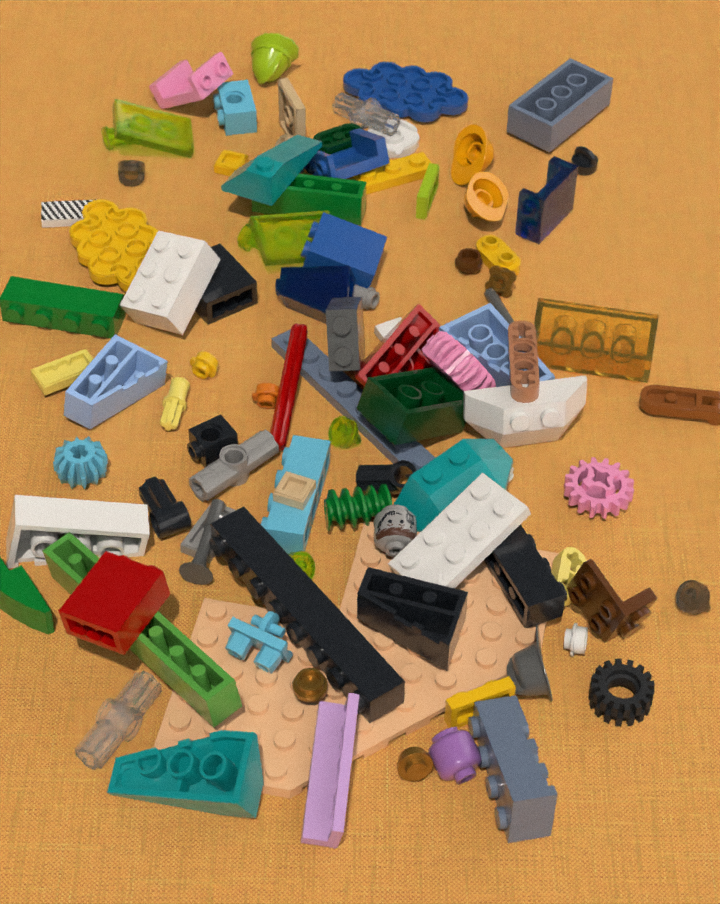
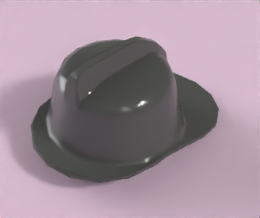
(528, 671)

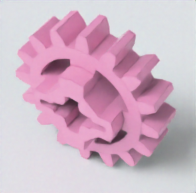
(598, 487)

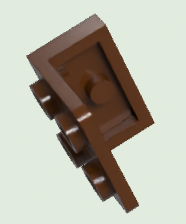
(603, 606)

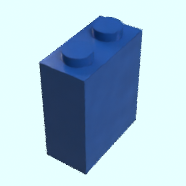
(344, 244)

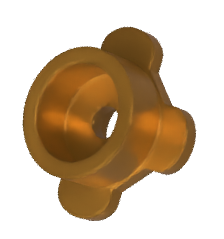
(506, 275)

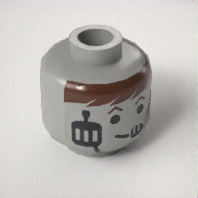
(394, 529)

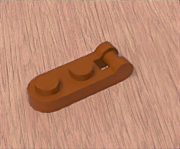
(681, 403)

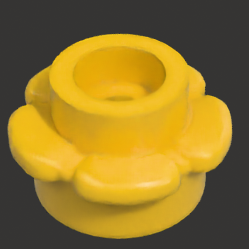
(204, 365)

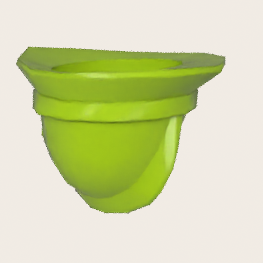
(272, 56)

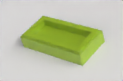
(427, 191)

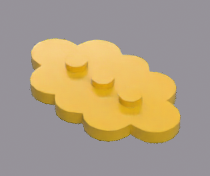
(111, 241)

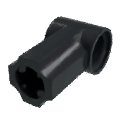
(384, 474)
(165, 512)

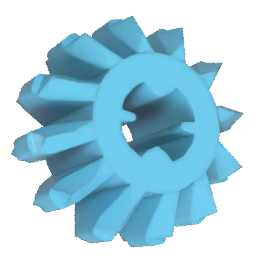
(80, 462)

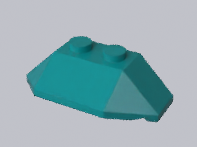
(449, 474)

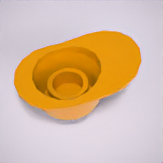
(471, 154)
(486, 197)

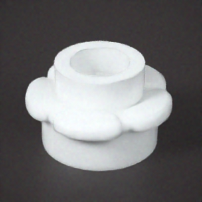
(576, 639)

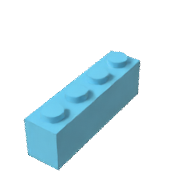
(288, 524)

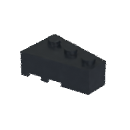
(413, 613)

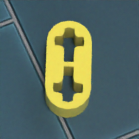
(567, 559)

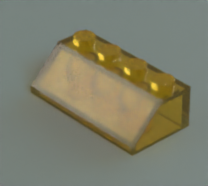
(595, 339)

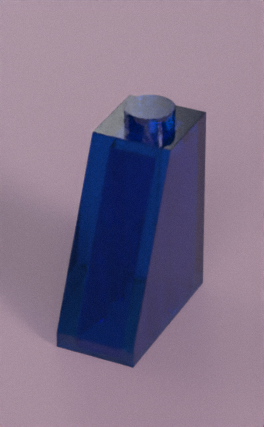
(312, 288)

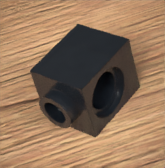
(209, 438)

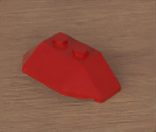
(401, 347)

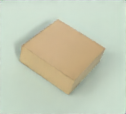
(294, 490)

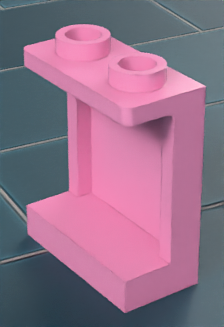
(184, 86)

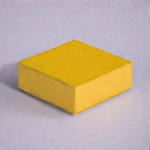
(229, 162)

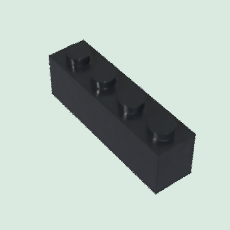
(527, 579)

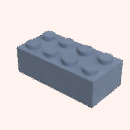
(559, 105)

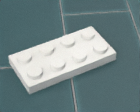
(461, 535)

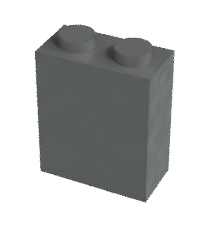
(345, 333)

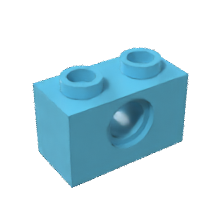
(235, 108)

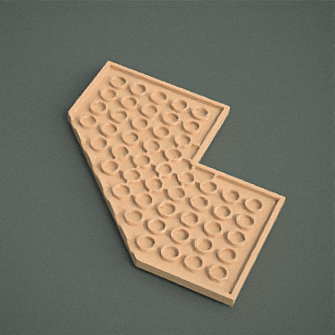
(287, 724)

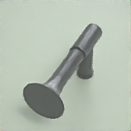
(196, 570)

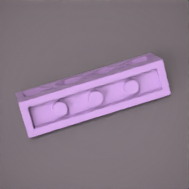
(330, 772)

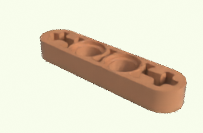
(521, 360)

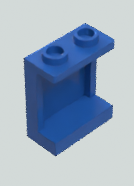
(366, 153)

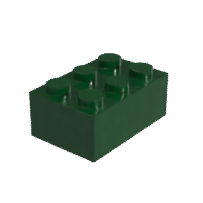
(413, 405)

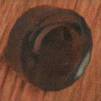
(131, 167)
(693, 597)

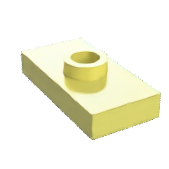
(61, 372)

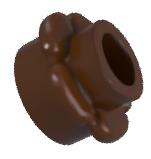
(469, 261)

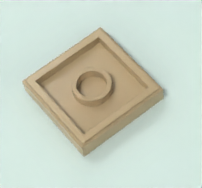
(291, 109)

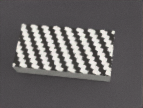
(62, 213)

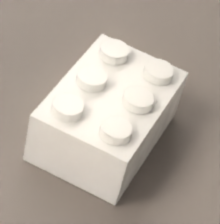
(170, 282)

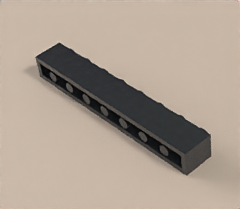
(307, 614)

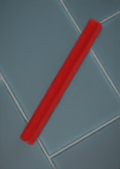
(288, 384)

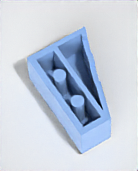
(113, 382)

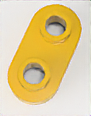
(497, 252)

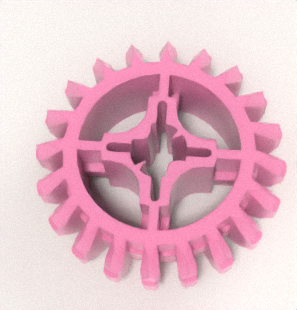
(457, 362)

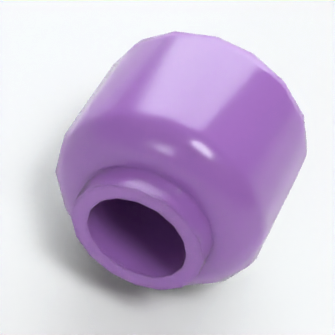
(455, 755)

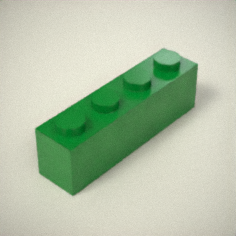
(318, 193)
(62, 307)

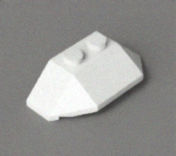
(517, 423)

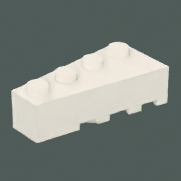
(97, 524)

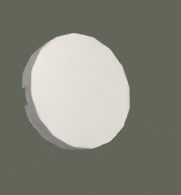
(403, 142)

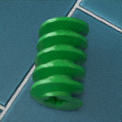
(355, 506)

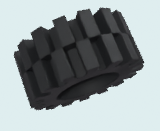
(621, 708)

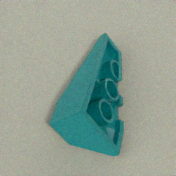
(272, 171)
(200, 775)

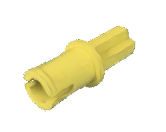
(174, 403)

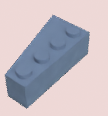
(513, 769)

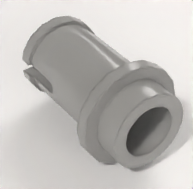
(369, 296)

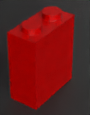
(114, 602)

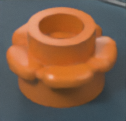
(266, 395)

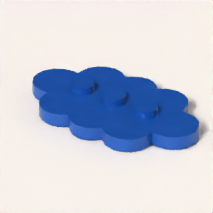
(407, 90)

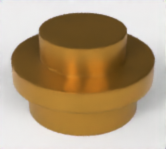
(310, 685)
(414, 764)

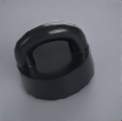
(585, 160)

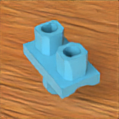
(271, 648)

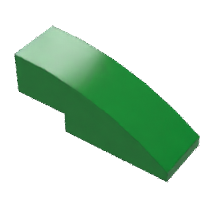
(22, 599)

